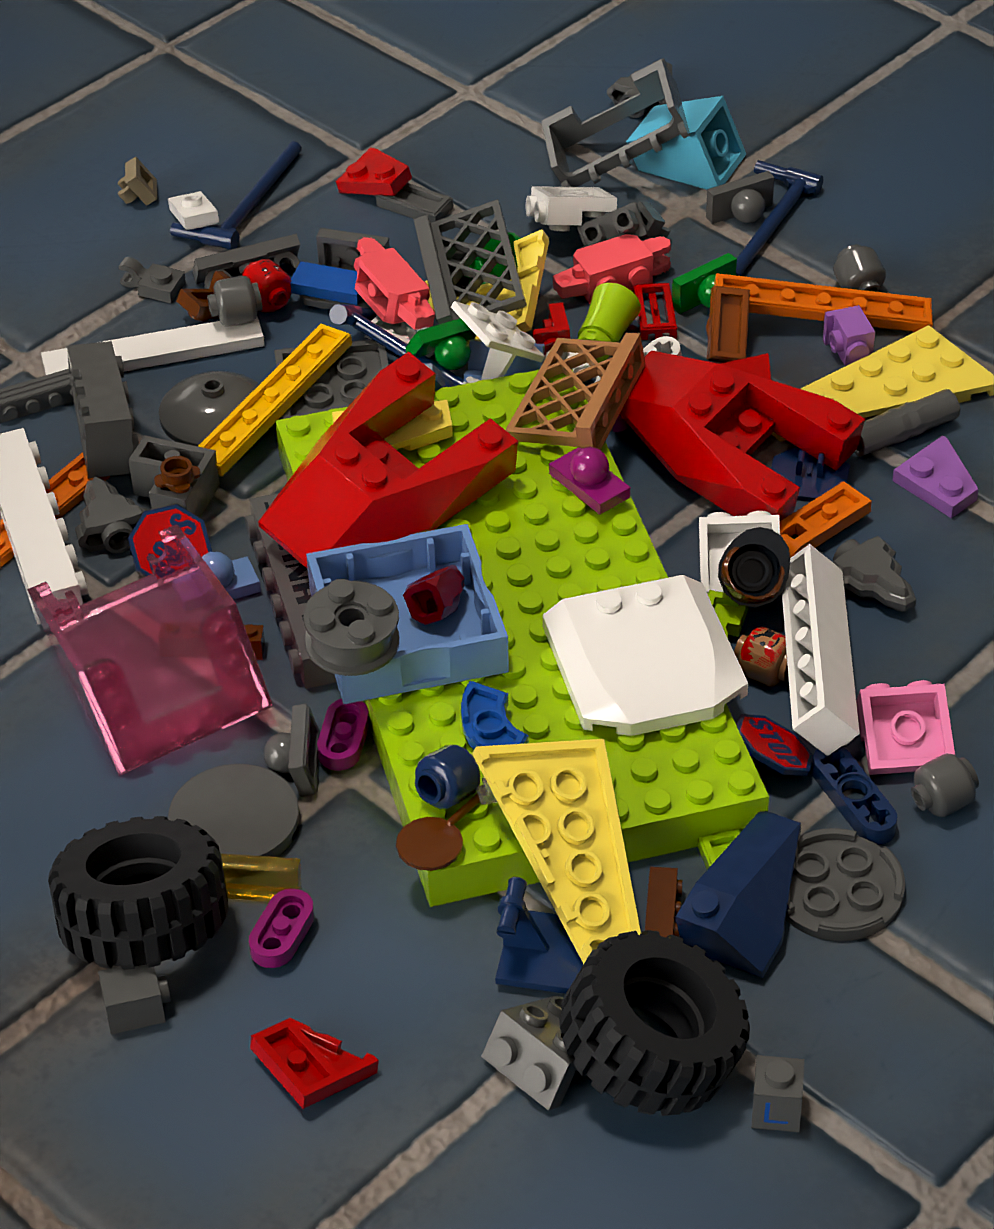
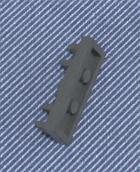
(235, 261)

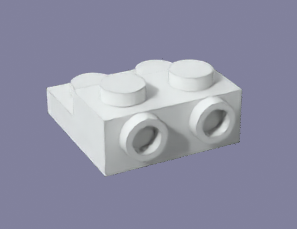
(564, 205)
(716, 535)

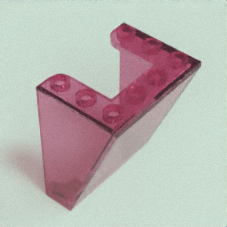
(156, 656)

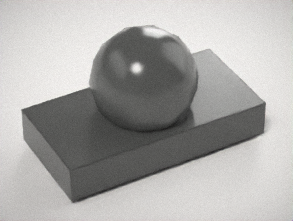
(741, 199)
(296, 751)

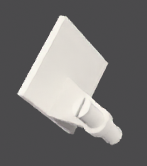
(499, 334)

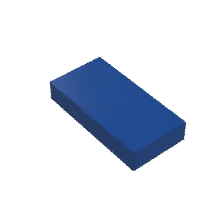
(325, 283)

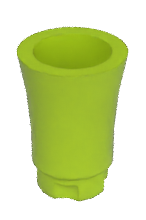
(609, 314)

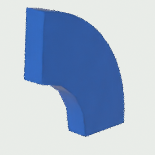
(485, 717)

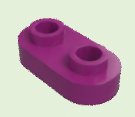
(343, 735)
(279, 932)

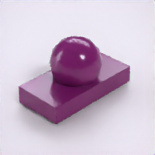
(588, 477)

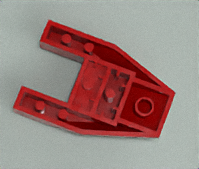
(711, 419)
(365, 490)

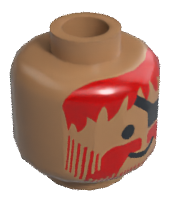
(763, 656)

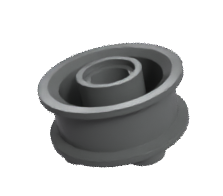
(351, 627)

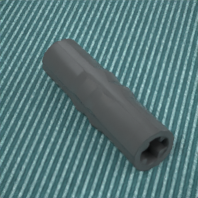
(907, 421)

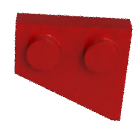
(374, 175)
(309, 1062)

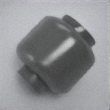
(859, 269)
(235, 301)
(944, 785)

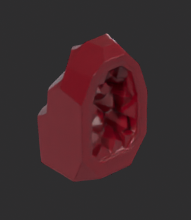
(434, 595)

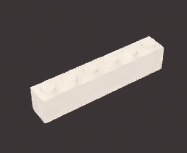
(31, 520)
(819, 652)

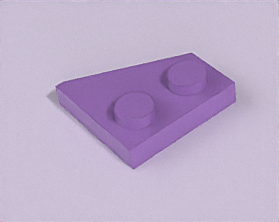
(938, 478)

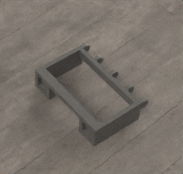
(566, 128)

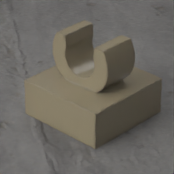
(137, 183)

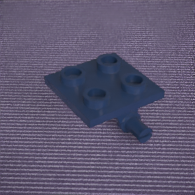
(535, 946)

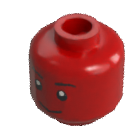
(272, 283)

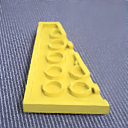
(904, 373)
(570, 831)

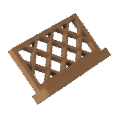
(604, 397)

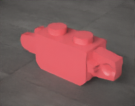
(616, 260)
(391, 286)

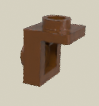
(196, 300)

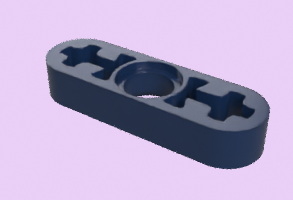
(855, 810)

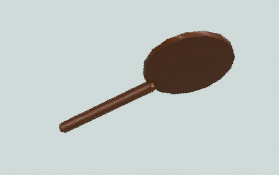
(433, 841)

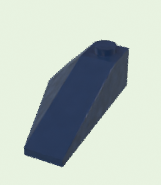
(744, 896)

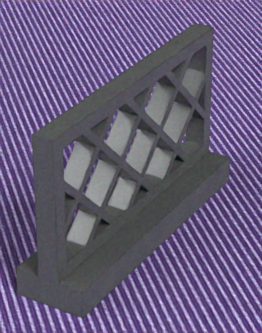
(439, 268)

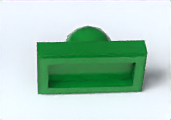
(695, 286)
(447, 341)

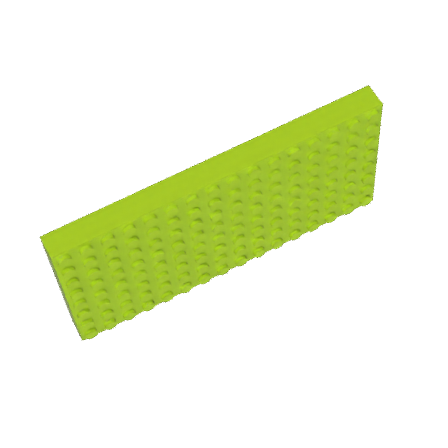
(535, 551)

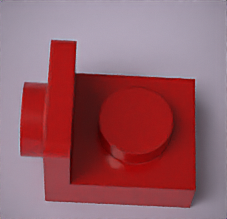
(553, 328)

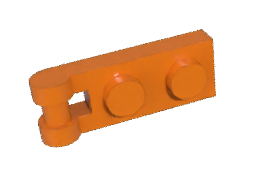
(824, 517)

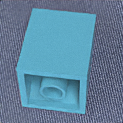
(705, 156)

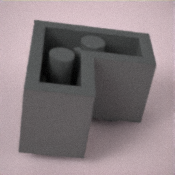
(146, 464)

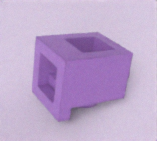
(848, 333)

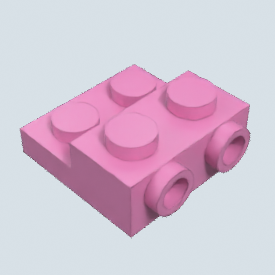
(904, 725)

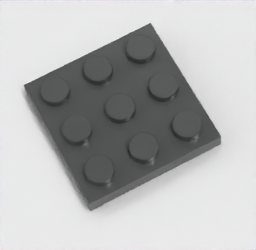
(342, 380)

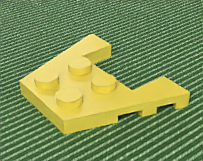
(530, 259)

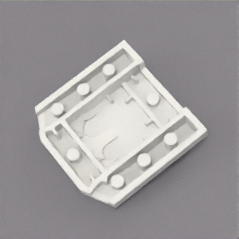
(644, 656)

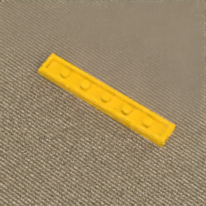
(275, 395)

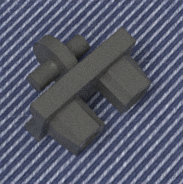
(614, 224)

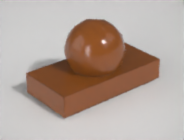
(727, 324)

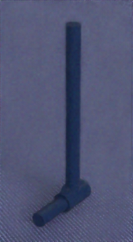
(798, 183)
(226, 234)
(361, 320)

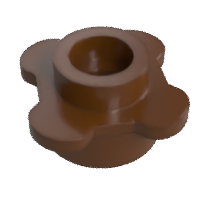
(177, 474)

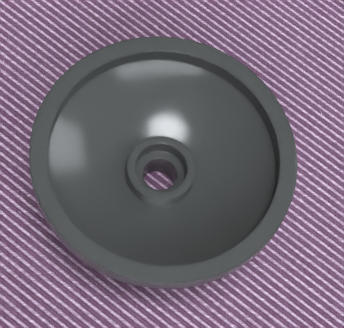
(201, 404)

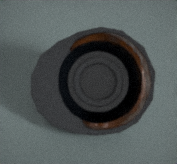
(755, 567)

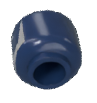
(447, 776)

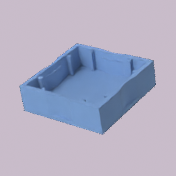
(448, 651)

